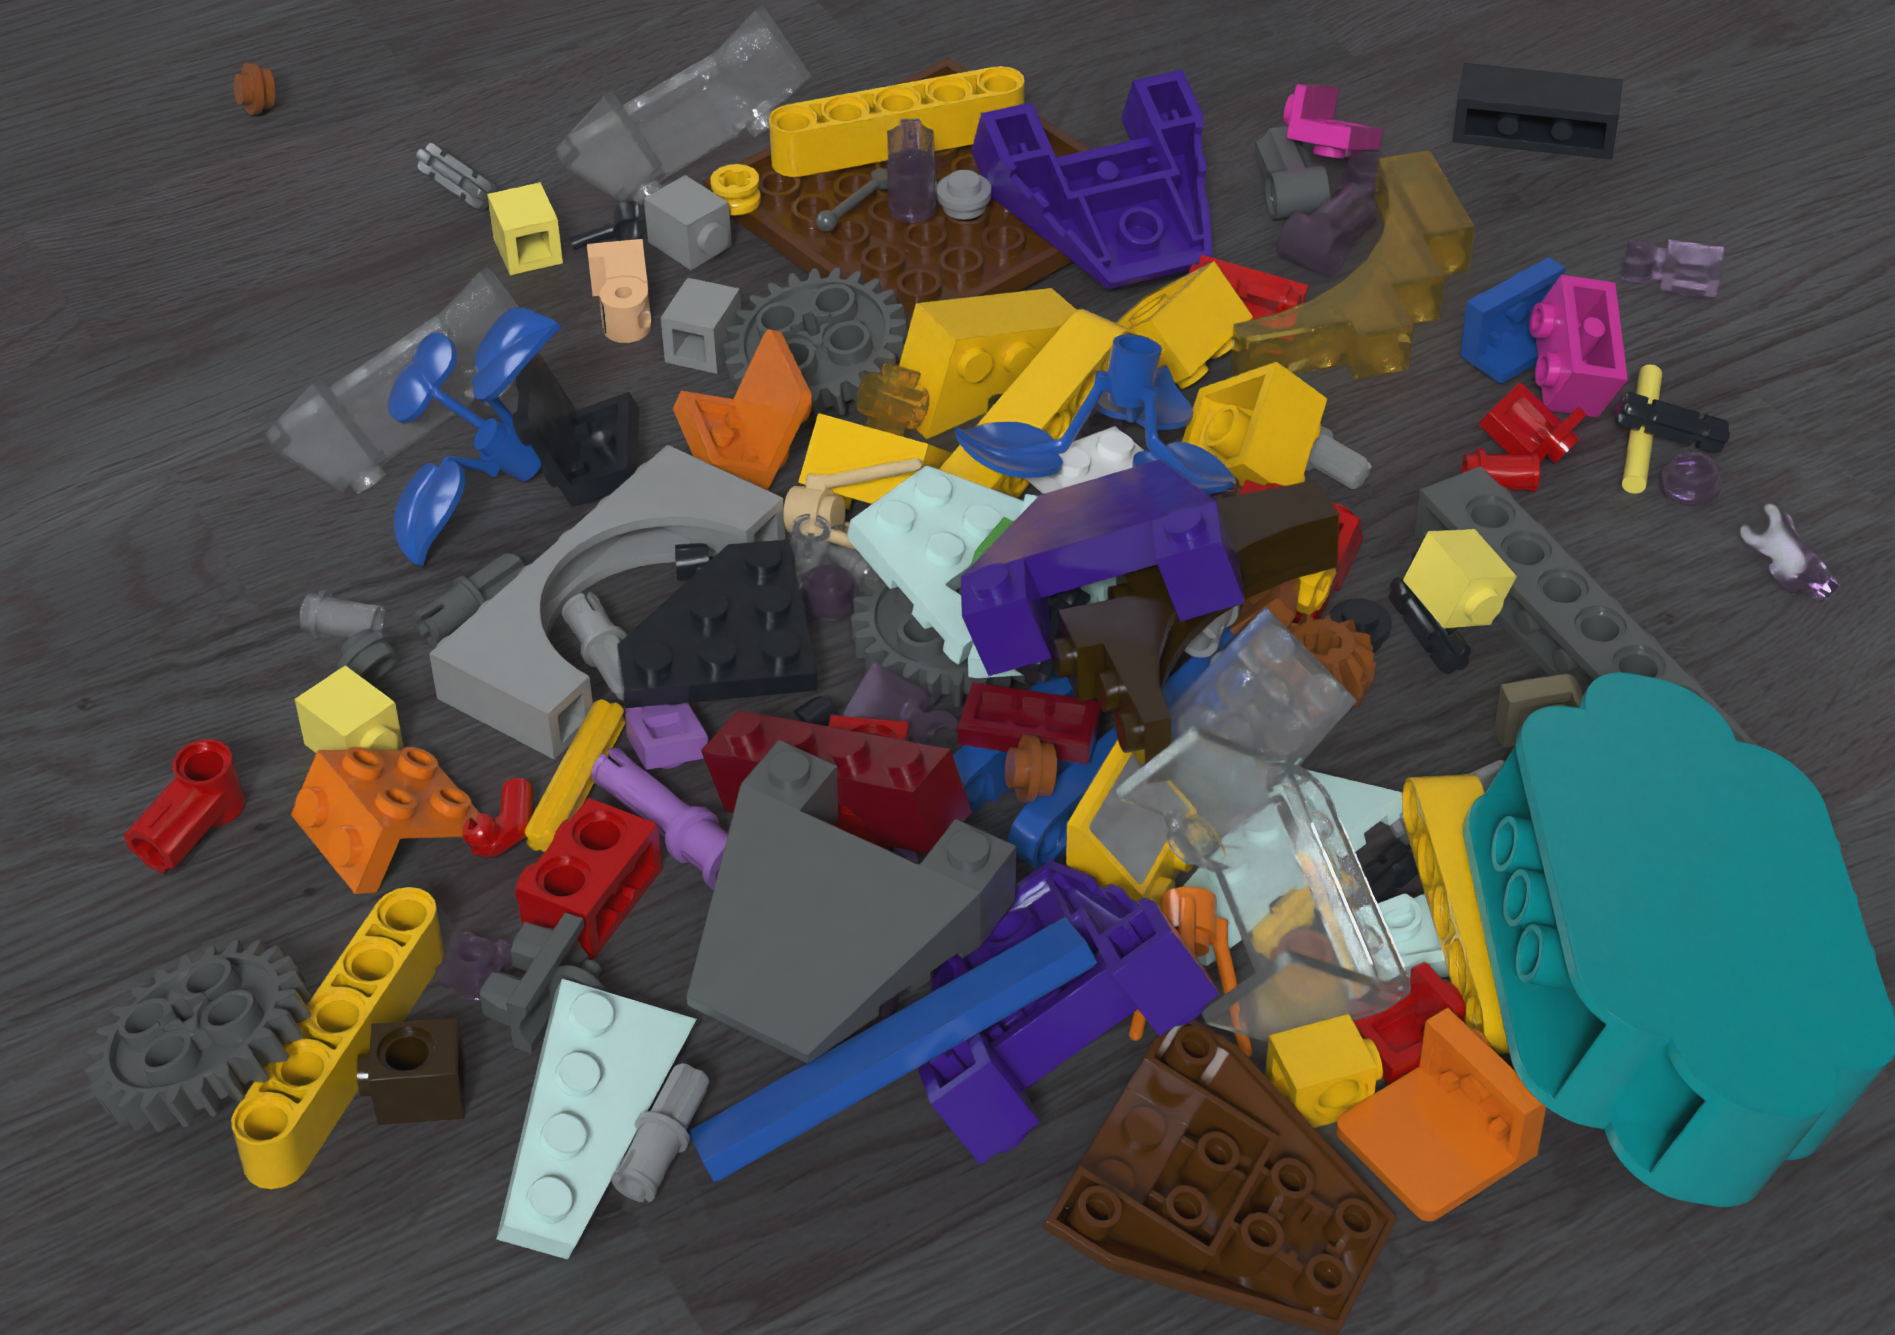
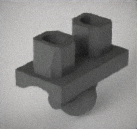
(547, 958)

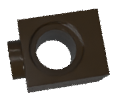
(414, 1071)

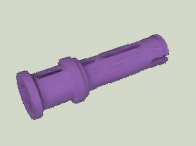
(689, 832)

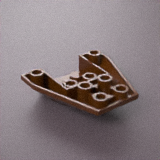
(1222, 1190)

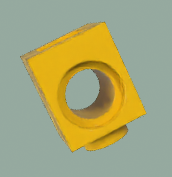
(1323, 1068)

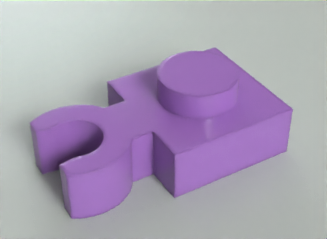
(665, 735)

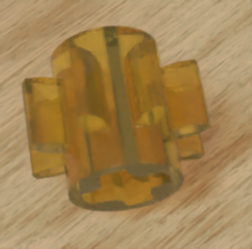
(892, 399)

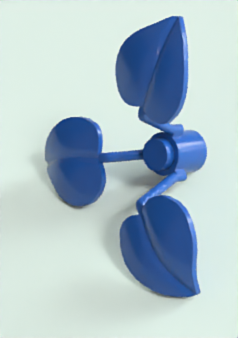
(500, 357)
(1128, 391)

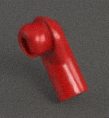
(496, 835)

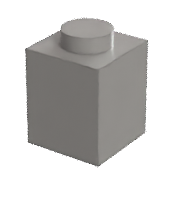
(688, 222)
(697, 324)

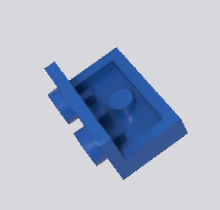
(1498, 322)

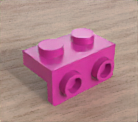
(1311, 119)

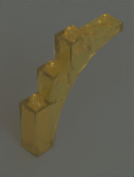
(1401, 283)

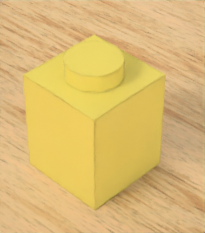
(525, 228)
(1459, 578)
(347, 714)

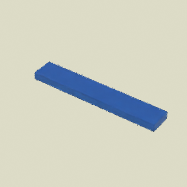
(891, 1048)

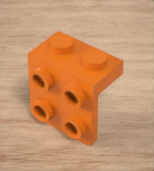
(757, 426)
(367, 800)
(1447, 1123)

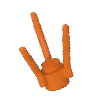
(1194, 917)

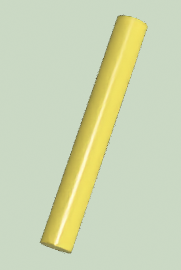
(1640, 443)

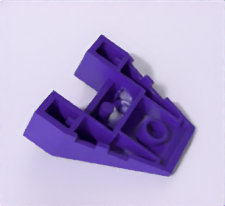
(1116, 208)
(1090, 536)
(1138, 966)

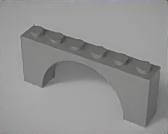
(501, 657)

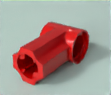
(200, 796)

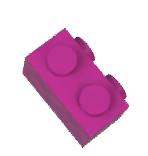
(1579, 345)

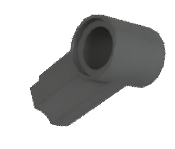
(1289, 176)

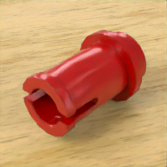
(1508, 470)

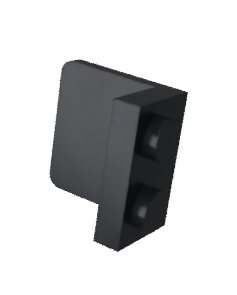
(582, 449)

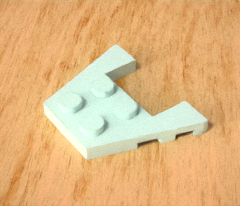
(925, 541)

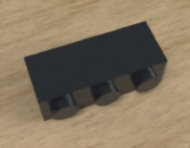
(1537, 110)

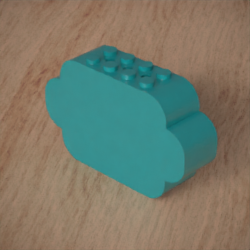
(1675, 939)

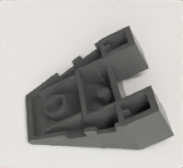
(825, 925)

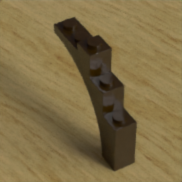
(1134, 638)

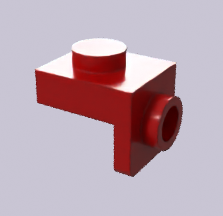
(1527, 426)
(1400, 1029)

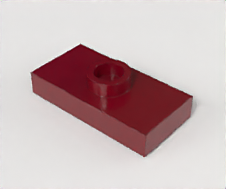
(1001, 715)

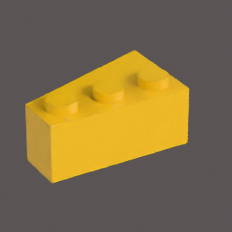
(977, 349)

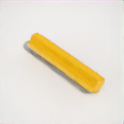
(573, 777)

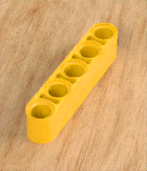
(854, 126)
(1046, 392)
(1434, 825)
(372, 982)

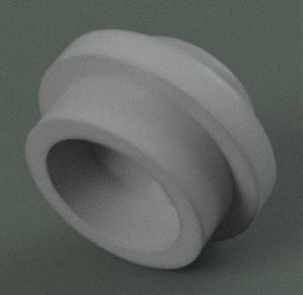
(964, 194)

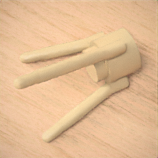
(820, 500)

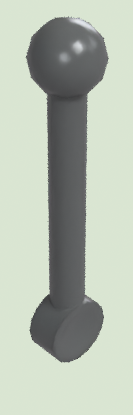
(827, 220)

